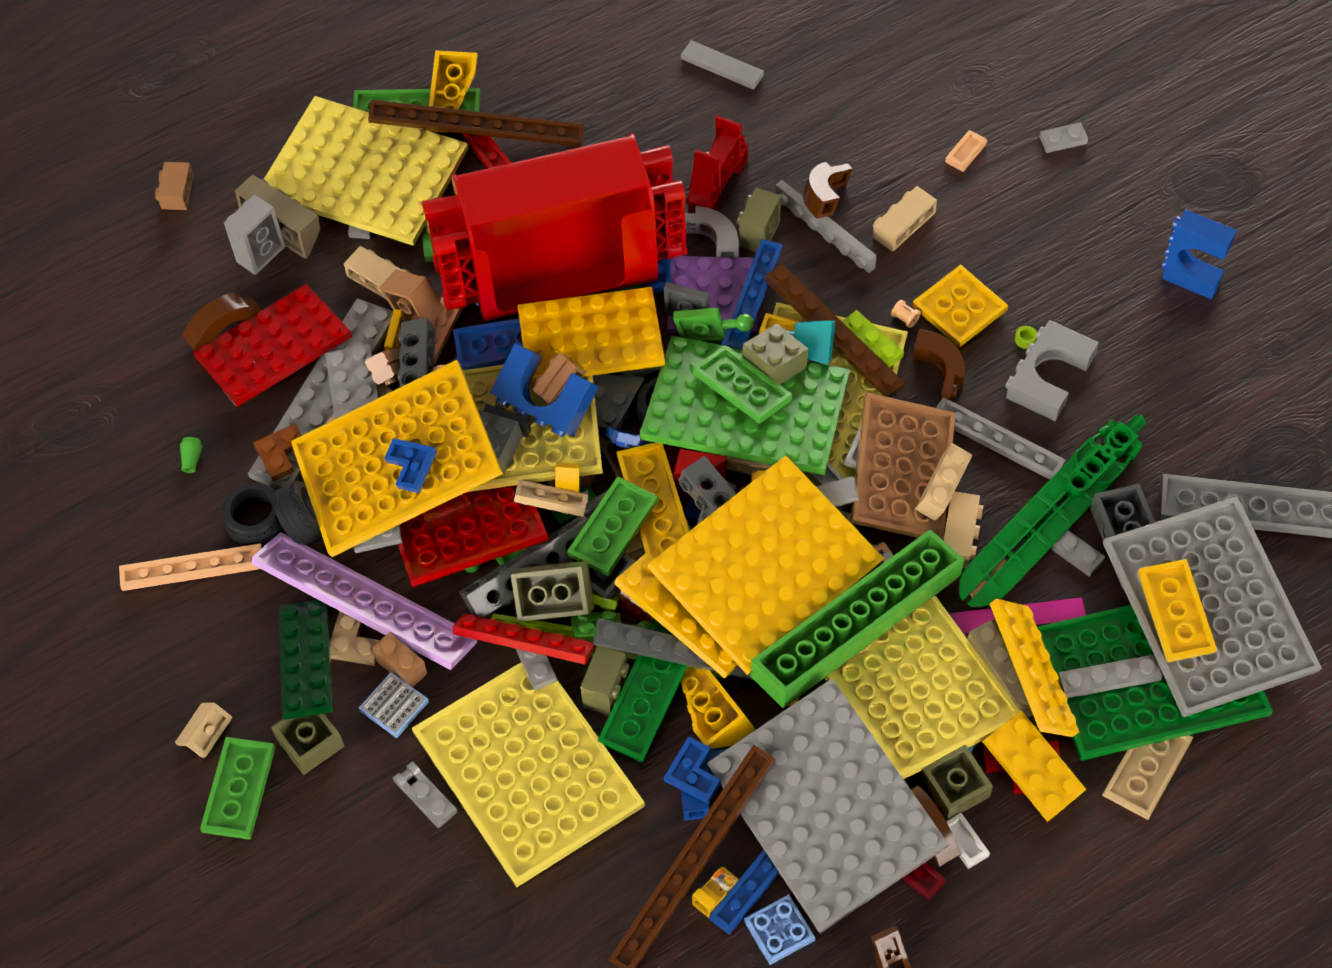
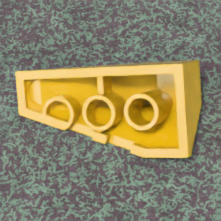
(451, 79)
(712, 710)

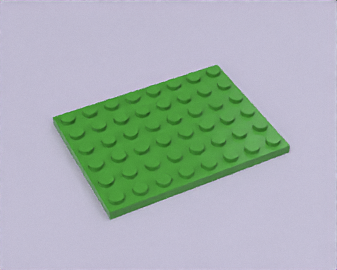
(698, 418)

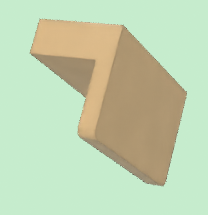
(204, 728)

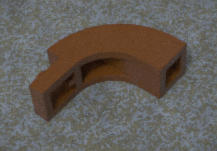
(818, 191)
(217, 315)
(942, 353)
(952, 850)
(890, 949)

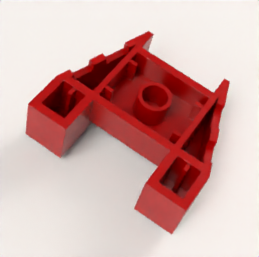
(715, 168)

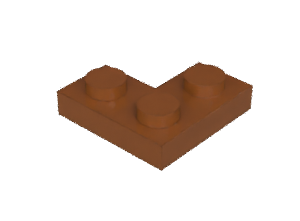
(273, 451)

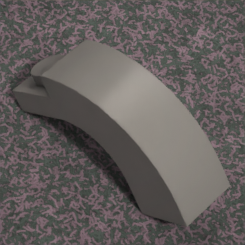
(715, 226)

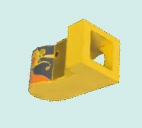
(714, 891)

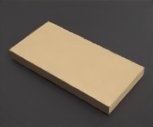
(1145, 775)

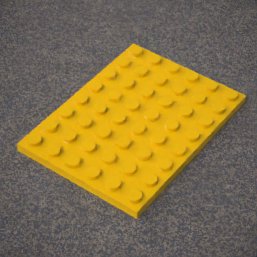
(356, 487)
(765, 562)

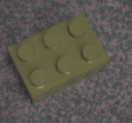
(552, 591)

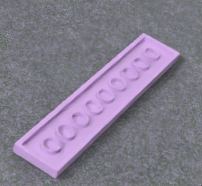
(363, 600)

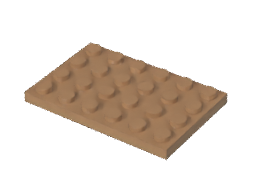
(895, 462)

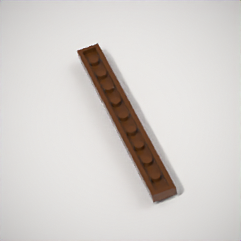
(475, 123)
(692, 859)

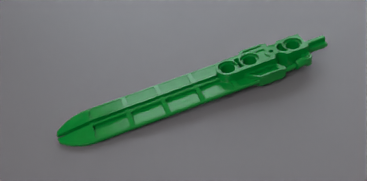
(1102, 461)

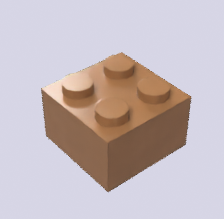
(412, 296)

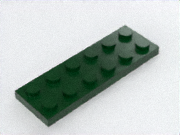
(305, 659)

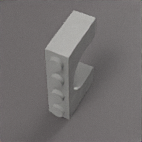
(1052, 343)

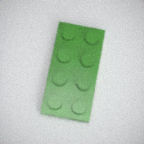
(742, 384)
(613, 526)
(238, 788)

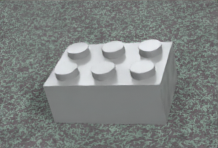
(254, 234)

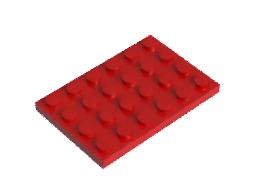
(272, 345)
(489, 532)

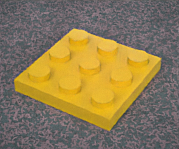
(960, 306)

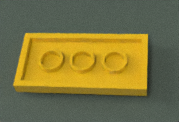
(1177, 610)
(1034, 765)

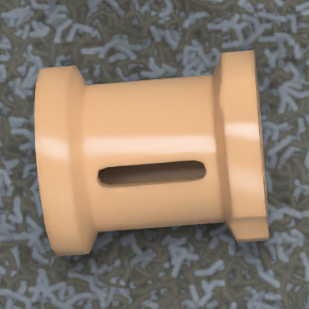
(905, 313)

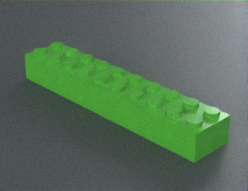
(856, 618)

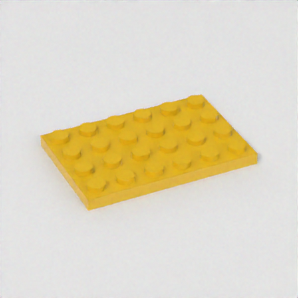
(596, 330)

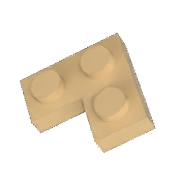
(347, 644)

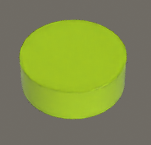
(1025, 336)

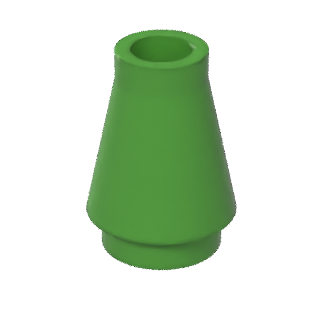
(190, 453)

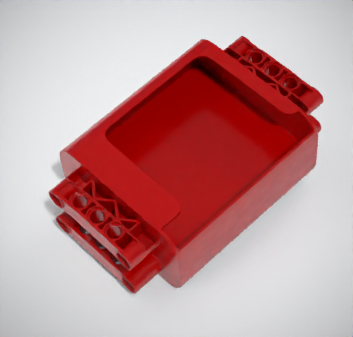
(557, 226)

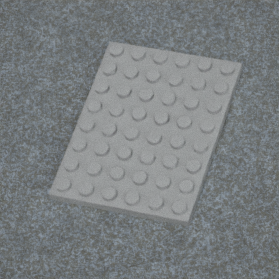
(1241, 597)
(831, 807)

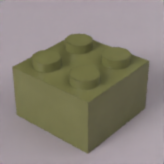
(758, 219)
(776, 354)
(604, 680)
(308, 740)
(956, 782)

